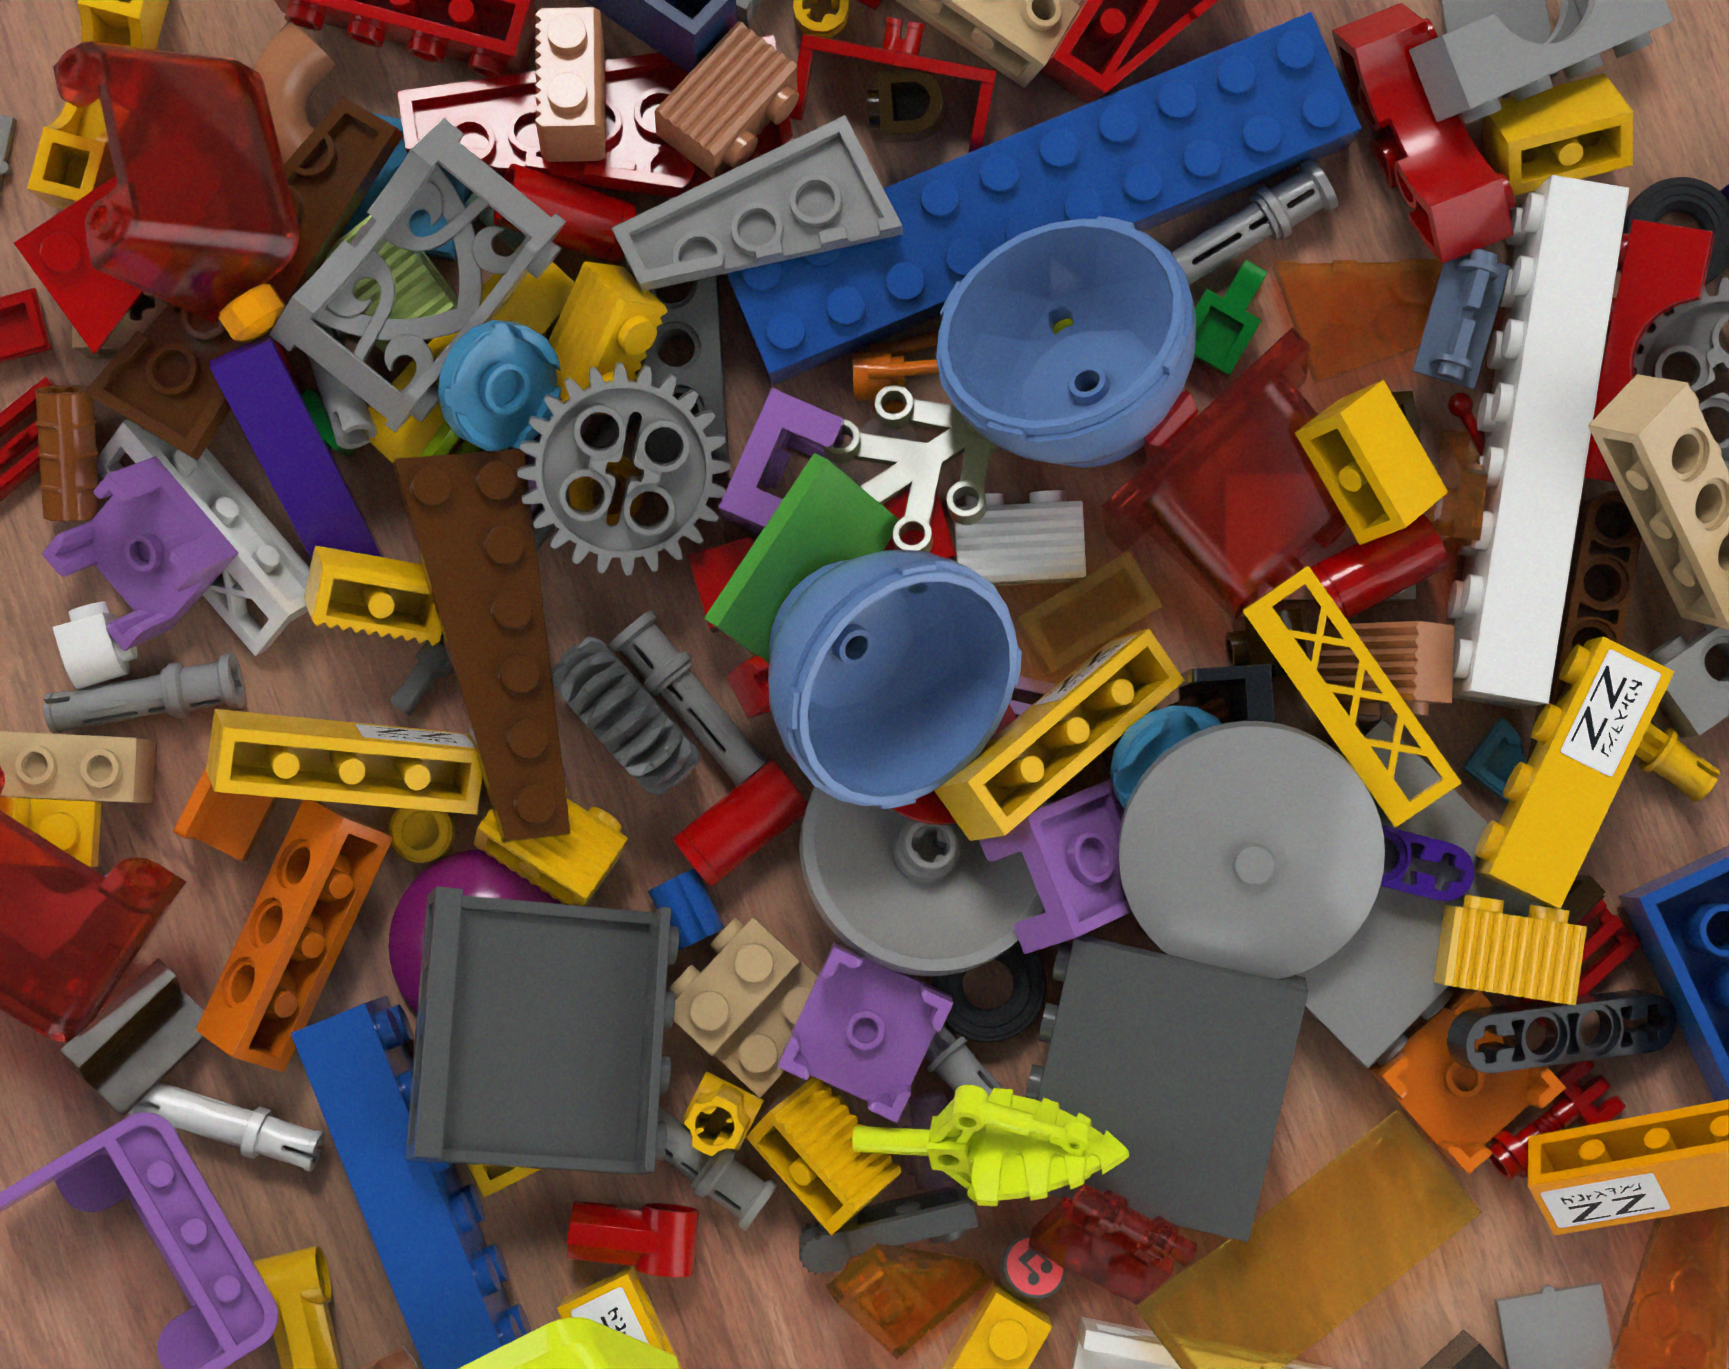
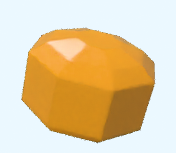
(252, 313)

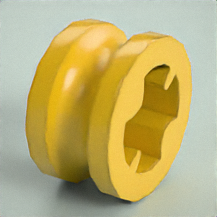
(830, 25)

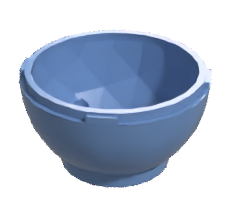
(1126, 340)
(890, 674)

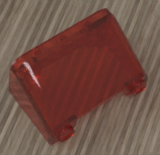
(196, 173)
(70, 930)

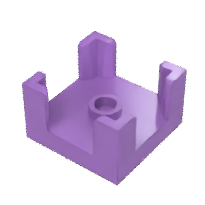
(763, 462)
(148, 546)
(1072, 863)
(865, 1030)

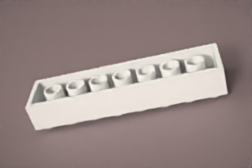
(1536, 440)

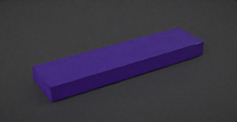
(292, 449)

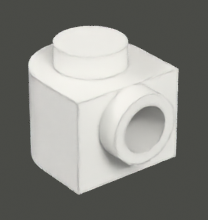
(88, 648)

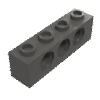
(698, 321)

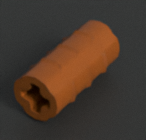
(67, 453)

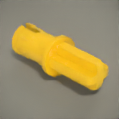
(1676, 763)

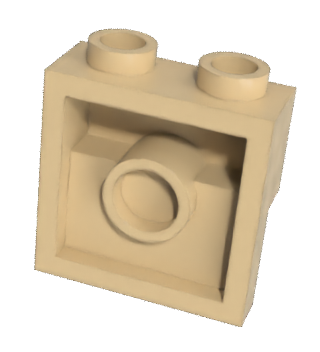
(745, 1001)

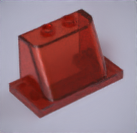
(1236, 486)

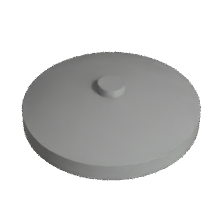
(1251, 849)
(911, 889)

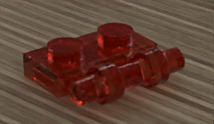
(1111, 1243)

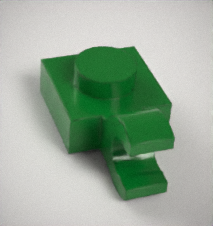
(1223, 323)

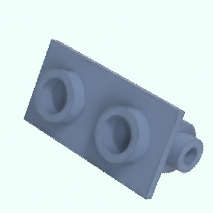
(1461, 318)

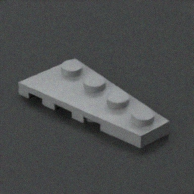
(770, 210)

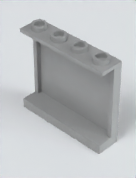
(1387, 968)

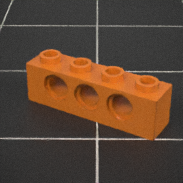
(293, 934)

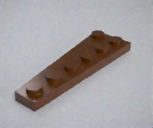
(165, 373)
(490, 607)

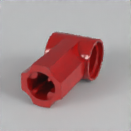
(652, 1238)

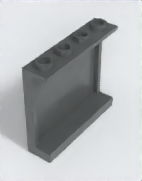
(541, 1035)
(1178, 1069)

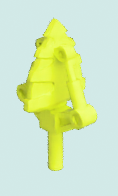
(1002, 1145)

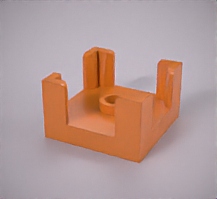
(1455, 1103)

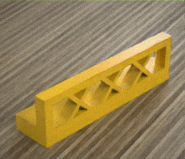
(1331, 712)

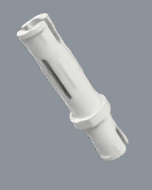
(249, 1130)

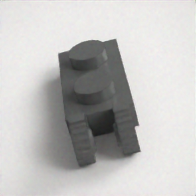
(934, 1215)

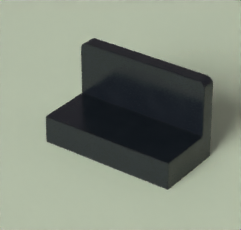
(1248, 689)

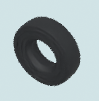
(1691, 197)
(1013, 1015)

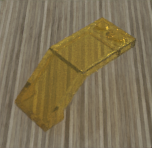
(1313, 1256)

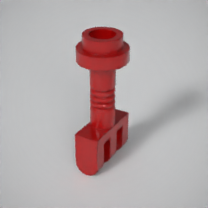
(1511, 1152)

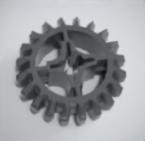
(624, 716)

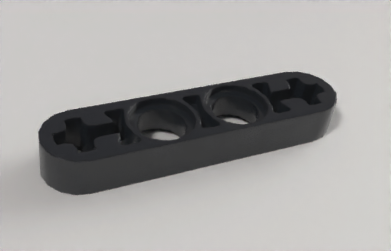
(1563, 1035)

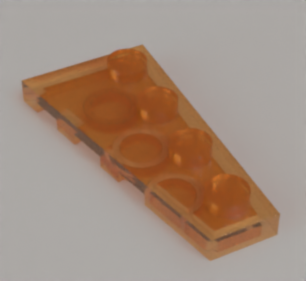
(1679, 1296)

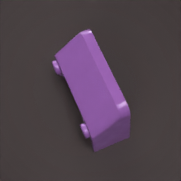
(154, 1169)

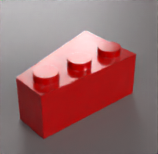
(1114, 39)
(63, 264)

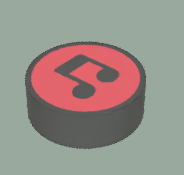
(1029, 1274)

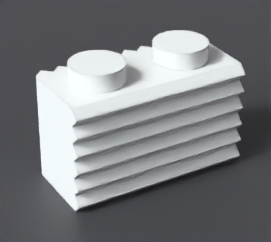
(1024, 541)

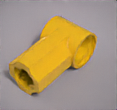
(720, 1115)
(302, 1292)

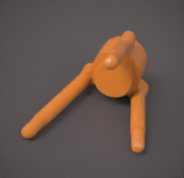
(884, 367)

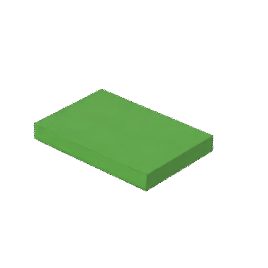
(815, 525)

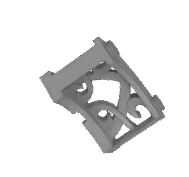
(417, 186)

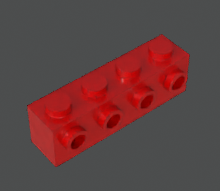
(486, 33)

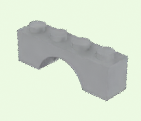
(1486, 60)

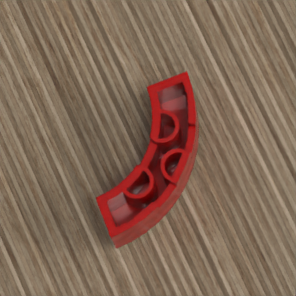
(1434, 163)

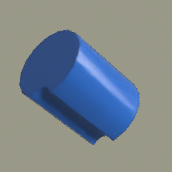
(690, 907)

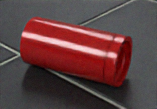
(586, 212)
(1381, 568)
(741, 823)

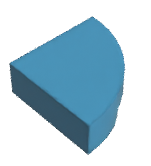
(1495, 758)

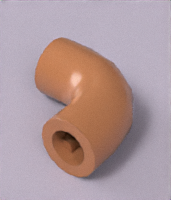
(291, 71)

